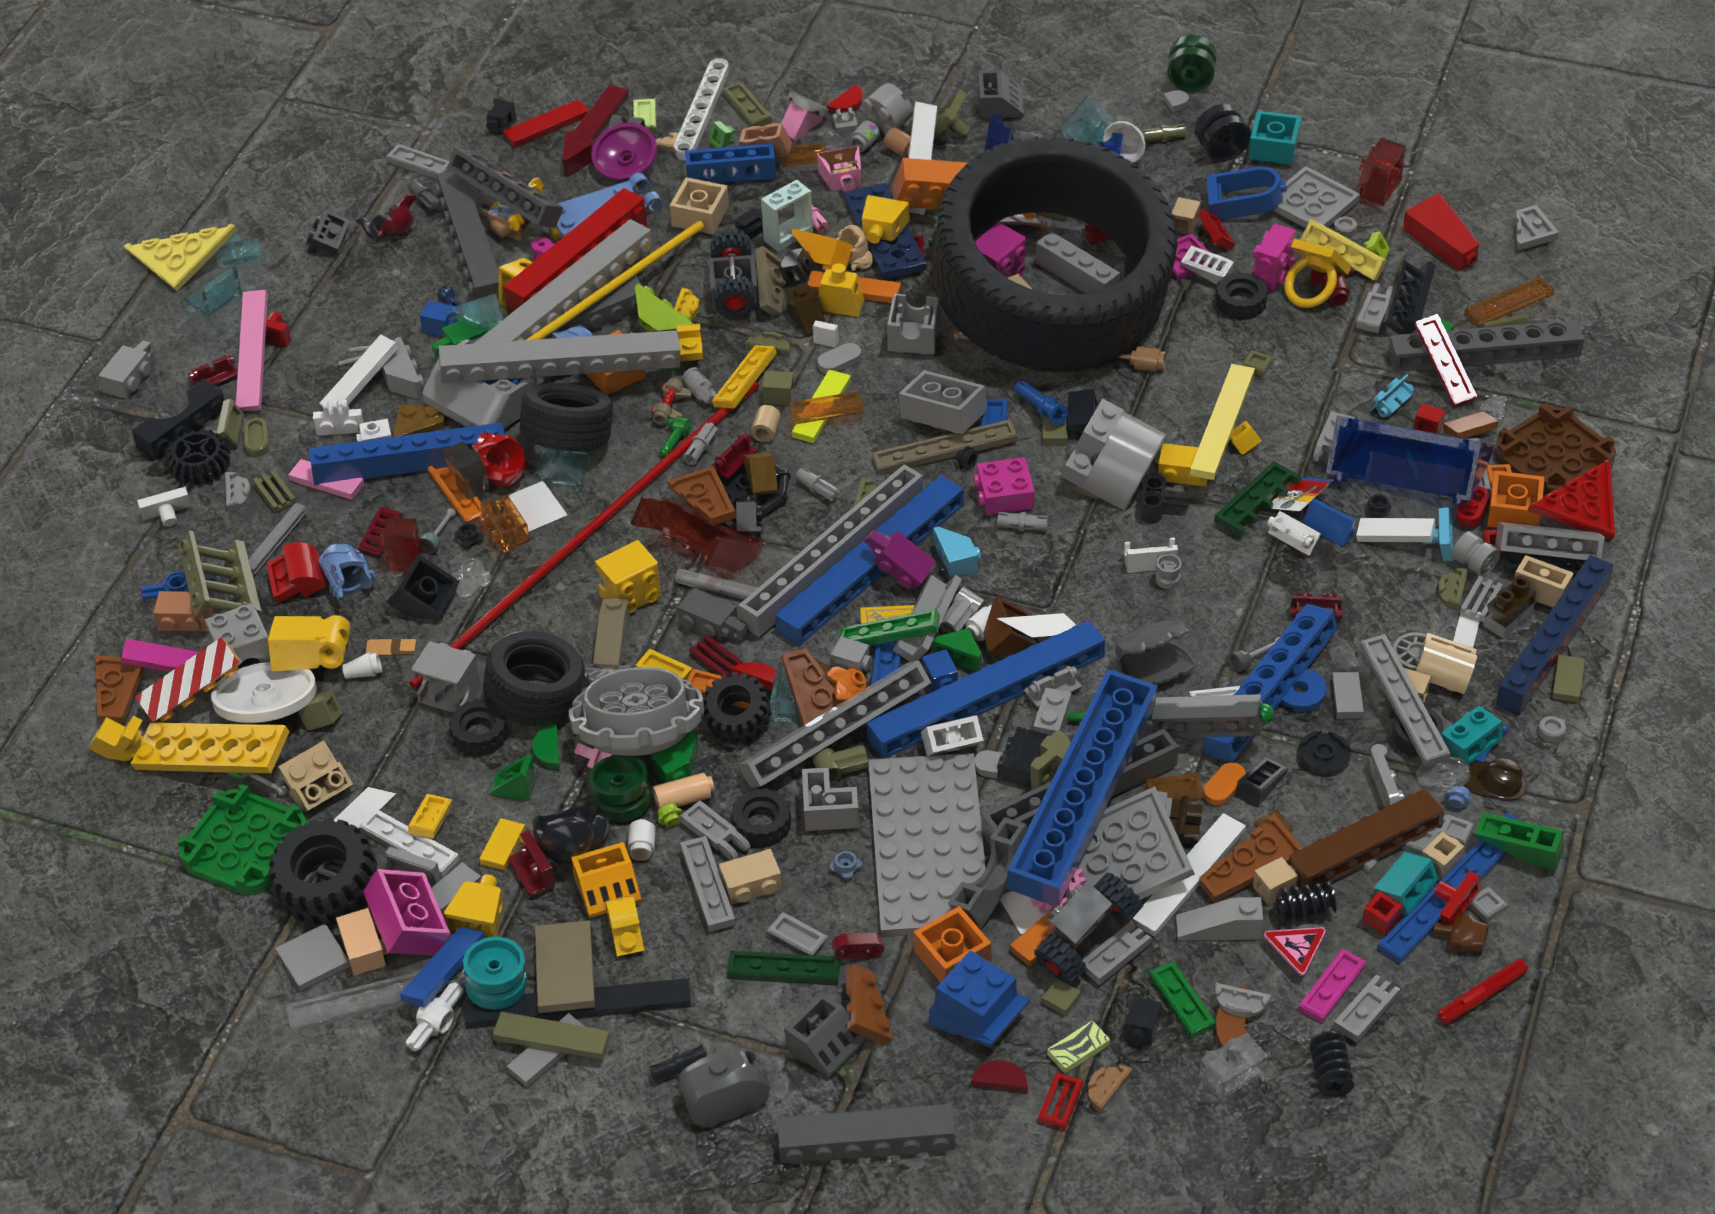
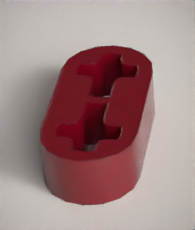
(857, 946)

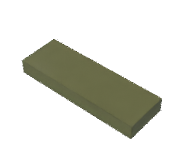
(746, 105)

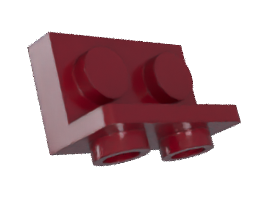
(532, 866)

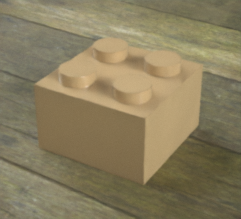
(699, 202)

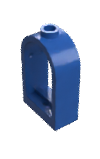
(1242, 180)

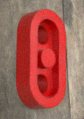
(1473, 512)

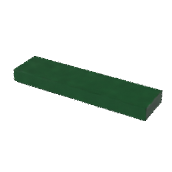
(783, 967)

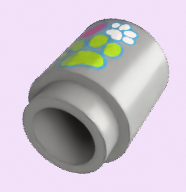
(864, 135)

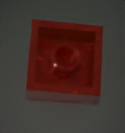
(1381, 171)

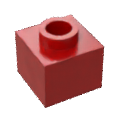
(1429, 419)
(1382, 913)

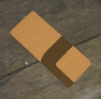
(391, 646)

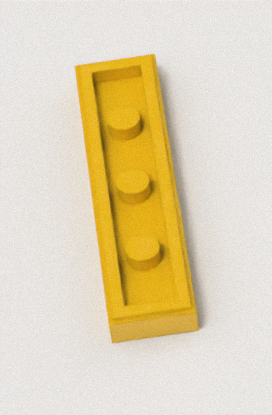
(744, 376)

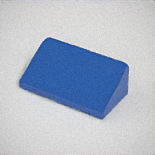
(1330, 522)

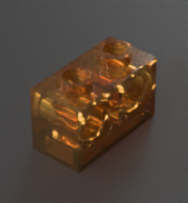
(504, 523)

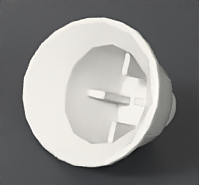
(1133, 139)

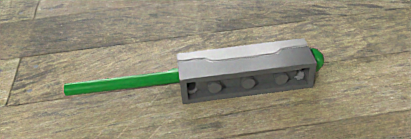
(1206, 715)

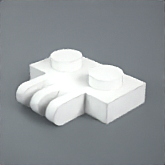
(337, 419)

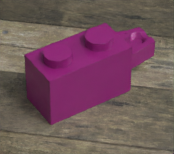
(900, 558)

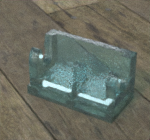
(782, 701)

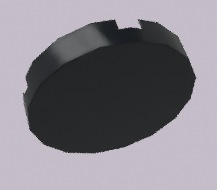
(1324, 754)

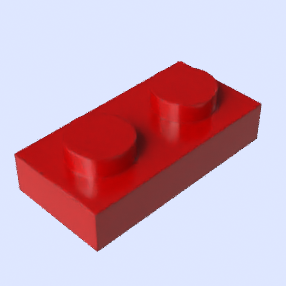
(1215, 228)

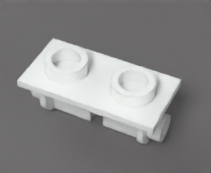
(1293, 532)

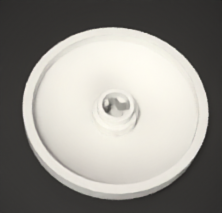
(262, 694)

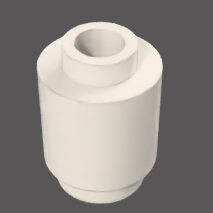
(978, 622)
(641, 839)

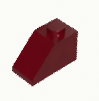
(577, 151)

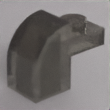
(468, 469)

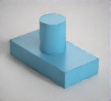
(1444, 534)

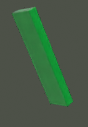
(894, 628)

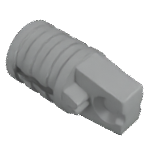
(699, 385)

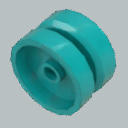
(495, 973)

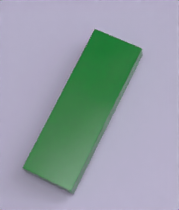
(1182, 999)

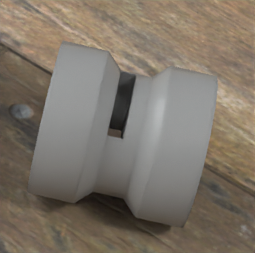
(1168, 571)

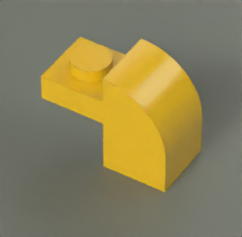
(690, 342)
(116, 740)
(624, 925)

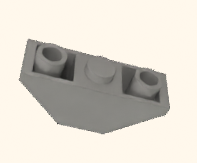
(401, 372)

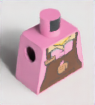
(840, 168)

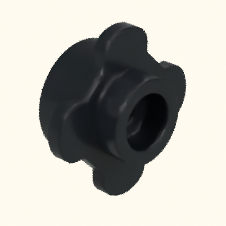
(468, 534)

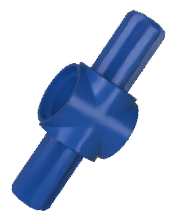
(174, 583)

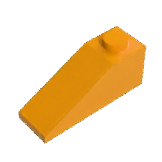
(823, 248)

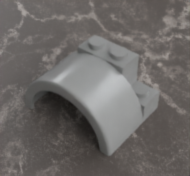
(1120, 453)

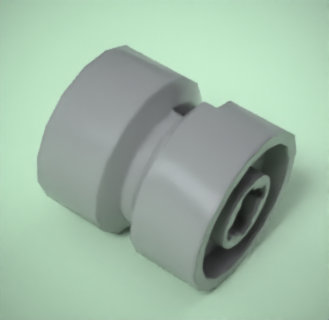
(1475, 554)

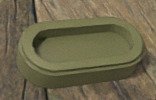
(256, 437)

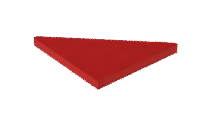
(1582, 503)

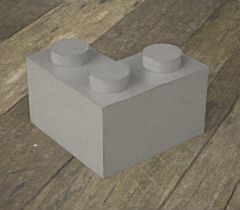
(826, 806)

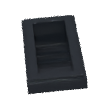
(1259, 783)

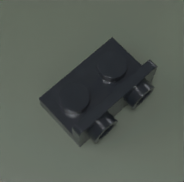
(328, 233)

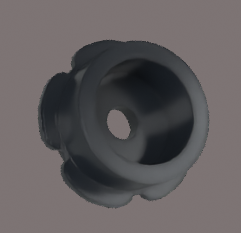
(966, 458)
(1378, 505)

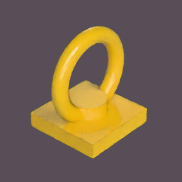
(1320, 259)

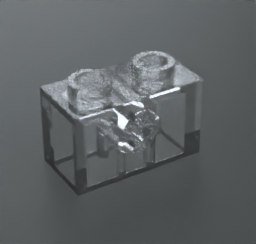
(1233, 1065)

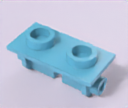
(1386, 402)

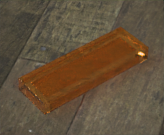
(826, 407)

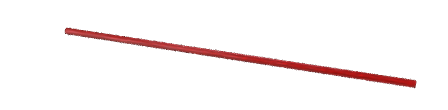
(583, 534)

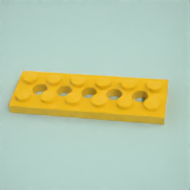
(215, 758)

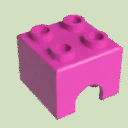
(1003, 249)

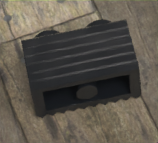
(1021, 752)

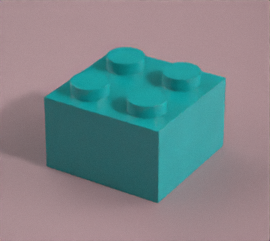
(1275, 137)

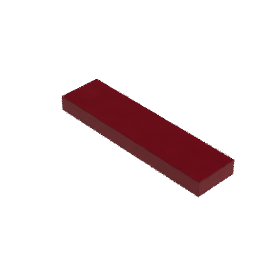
(602, 110)

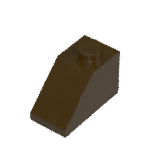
(803, 307)

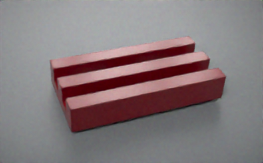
(717, 653)

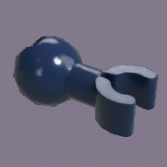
(446, 295)

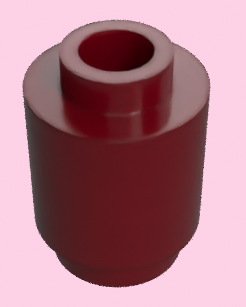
(1341, 292)

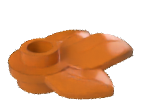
(847, 682)

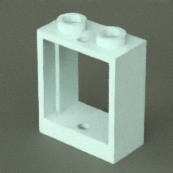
(779, 235)

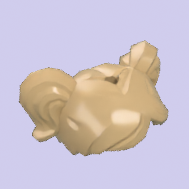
(860, 255)

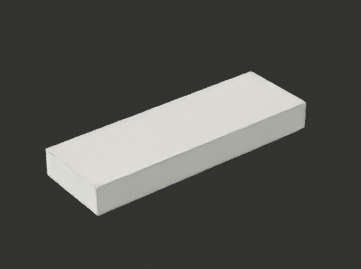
(1395, 530)

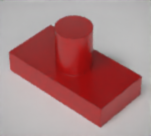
(277, 332)
(1458, 899)

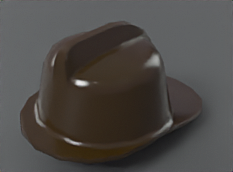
(1497, 779)

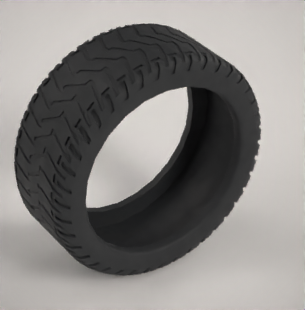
(1069, 181)

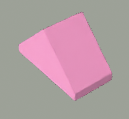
(799, 121)

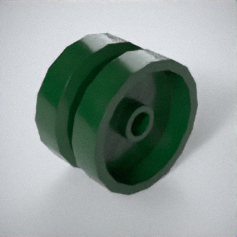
(1192, 63)
(620, 787)

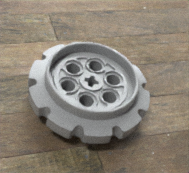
(636, 711)

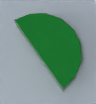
(546, 747)

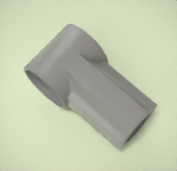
(963, 607)

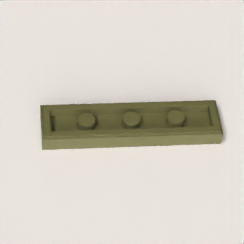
(551, 1035)

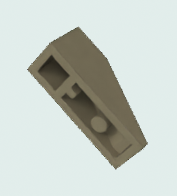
(611, 633)

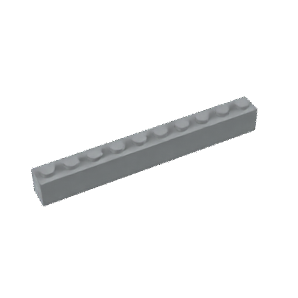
(574, 284)
(559, 356)
(830, 547)

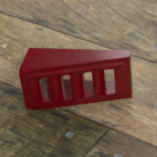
(375, 529)

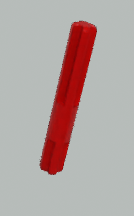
(1482, 992)

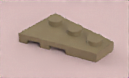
(769, 281)

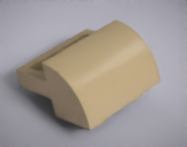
(1447, 662)
(314, 776)

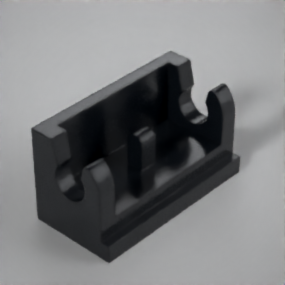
(1080, 409)

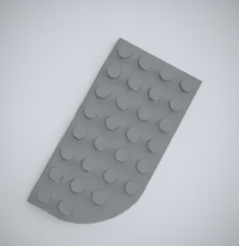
(923, 836)

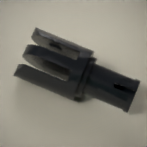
(750, 222)

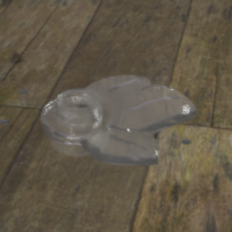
(471, 578)

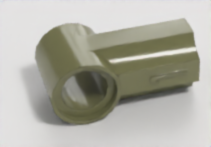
(841, 761)

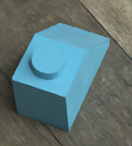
(956, 552)

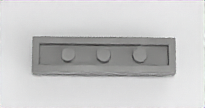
(707, 884)

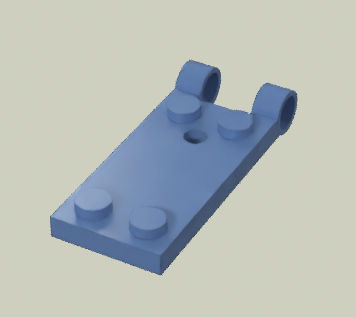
(580, 208)

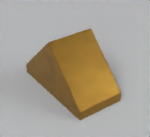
(761, 473)

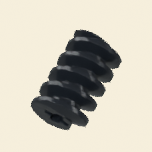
(1305, 900)
(1331, 1064)

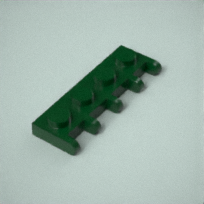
(1254, 497)

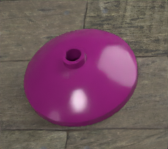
(620, 144)

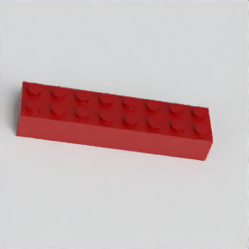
(574, 245)

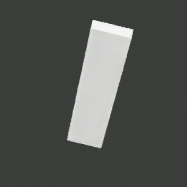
(362, 371)
(395, 834)

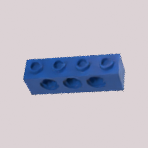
(731, 163)

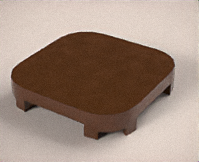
(1553, 447)

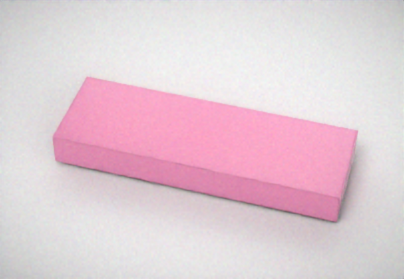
(345, 488)

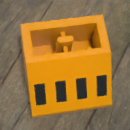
(604, 877)

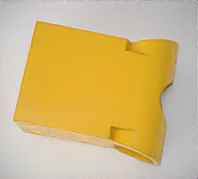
(307, 642)

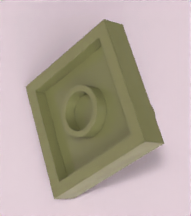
(946, 117)

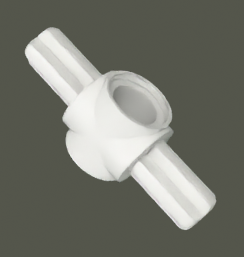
(435, 1017)

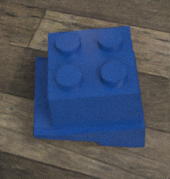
(976, 1001)

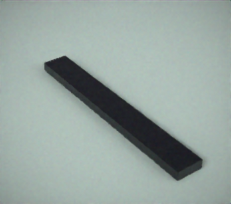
(608, 1000)

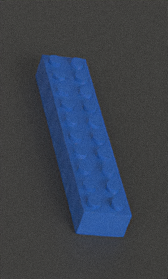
(1081, 788)

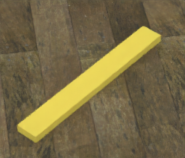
(1222, 422)

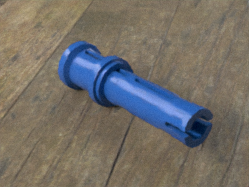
(1045, 405)

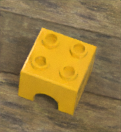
(629, 575)

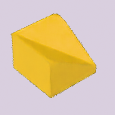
(1244, 437)

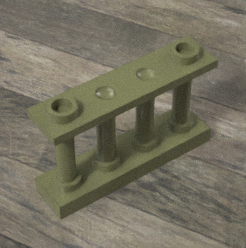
(237, 570)

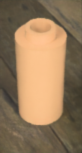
(684, 790)

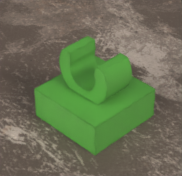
(721, 135)

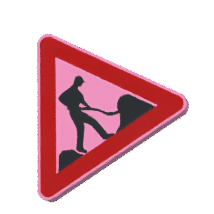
(1296, 946)

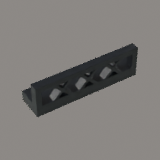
(1413, 302)

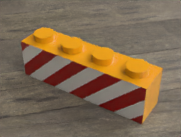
(189, 679)

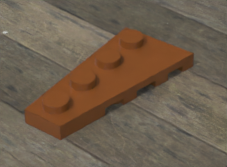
(1238, 868)

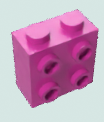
(1274, 256)
(1004, 486)

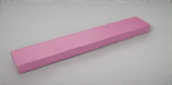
(251, 350)

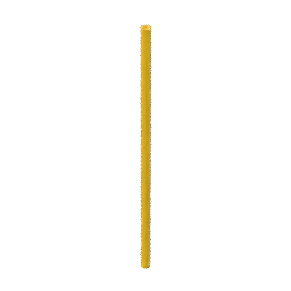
(618, 281)

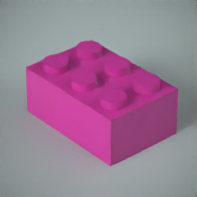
(406, 912)

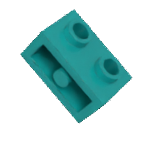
(1473, 735)
(1408, 880)

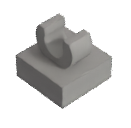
(845, 122)

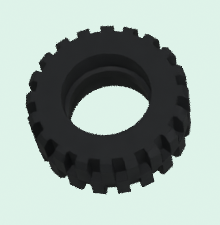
(311, 846)

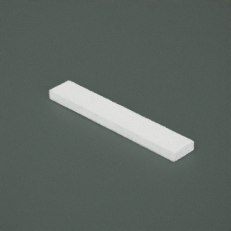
(922, 136)
(1204, 855)

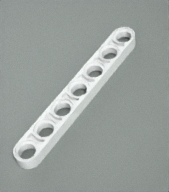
(701, 101)

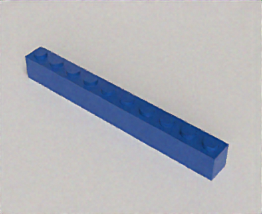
(858, 570)
(985, 688)

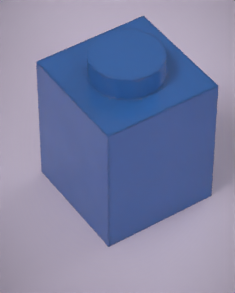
(434, 318)
(939, 669)

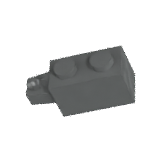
(710, 616)

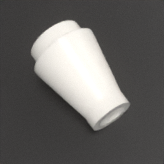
(363, 666)

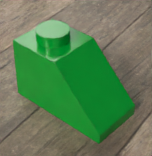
(676, 760)

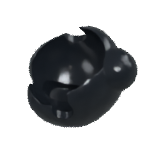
(570, 833)

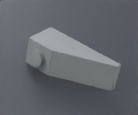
(1223, 921)

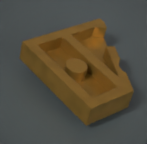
(418, 419)

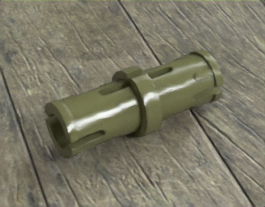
(1164, 133)

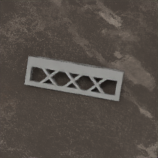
(933, 596)

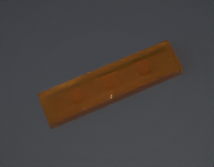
(1509, 301)

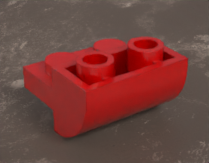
(296, 571)

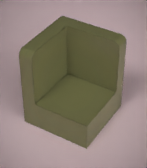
(778, 387)
(321, 711)

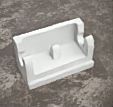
(1145, 558)

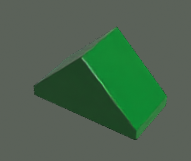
(960, 648)
(515, 780)

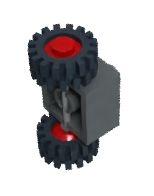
(732, 274)
(1078, 919)

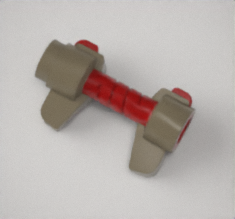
(672, 391)

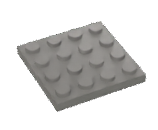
(1137, 846)

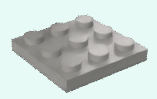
(1315, 198)

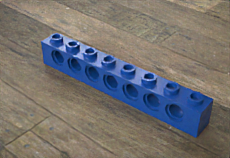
(1279, 670)

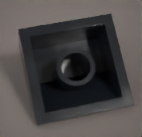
(423, 590)

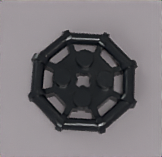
(735, 489)

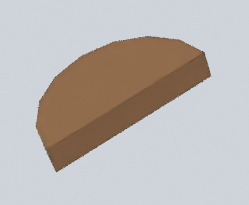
(1106, 1084)

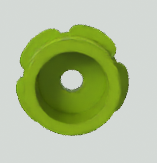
(669, 815)

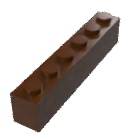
(1367, 839)

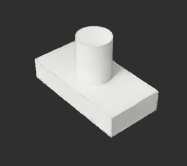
(164, 505)

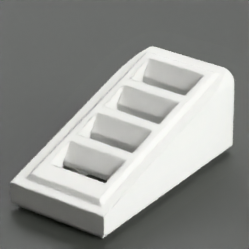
(1208, 273)

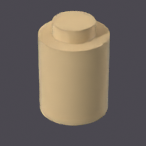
(765, 423)

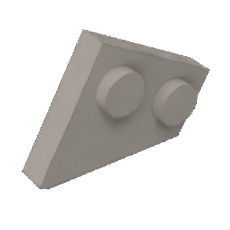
(1533, 228)

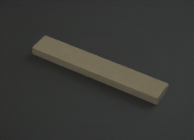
(944, 446)

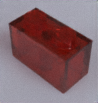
(401, 542)

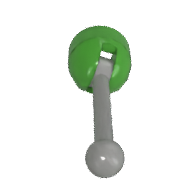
(281, 790)

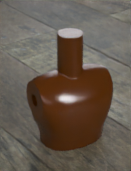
(1465, 934)

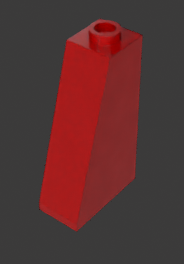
(1442, 232)

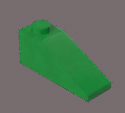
(1523, 840)

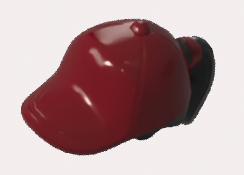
(393, 222)

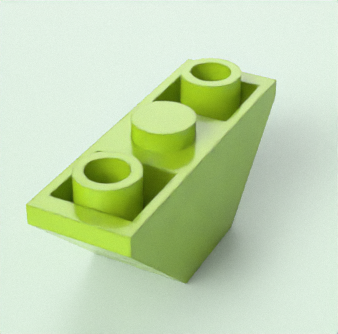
(657, 314)

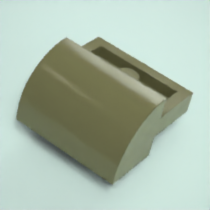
(1052, 753)

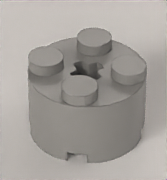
(887, 108)

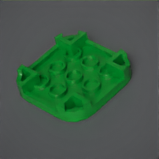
(237, 839)

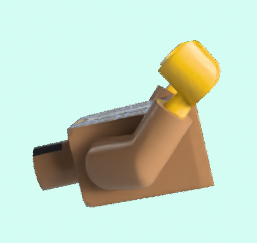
(506, 221)

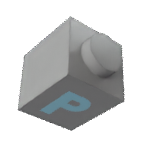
(851, 655)

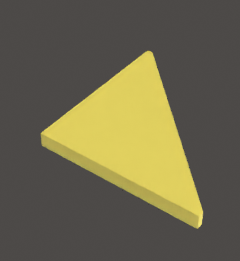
(181, 255)

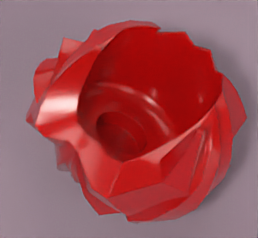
(501, 458)

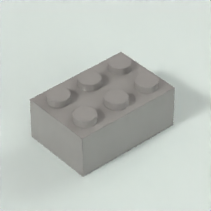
(943, 402)

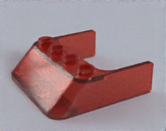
(718, 543)

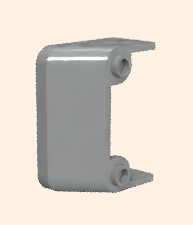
(475, 401)

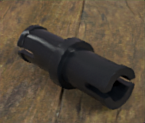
(676, 1064)

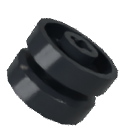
(1222, 132)

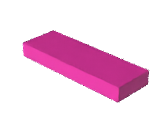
(154, 655)
(1332, 986)

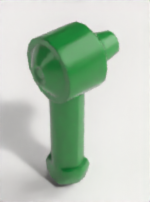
(680, 427)

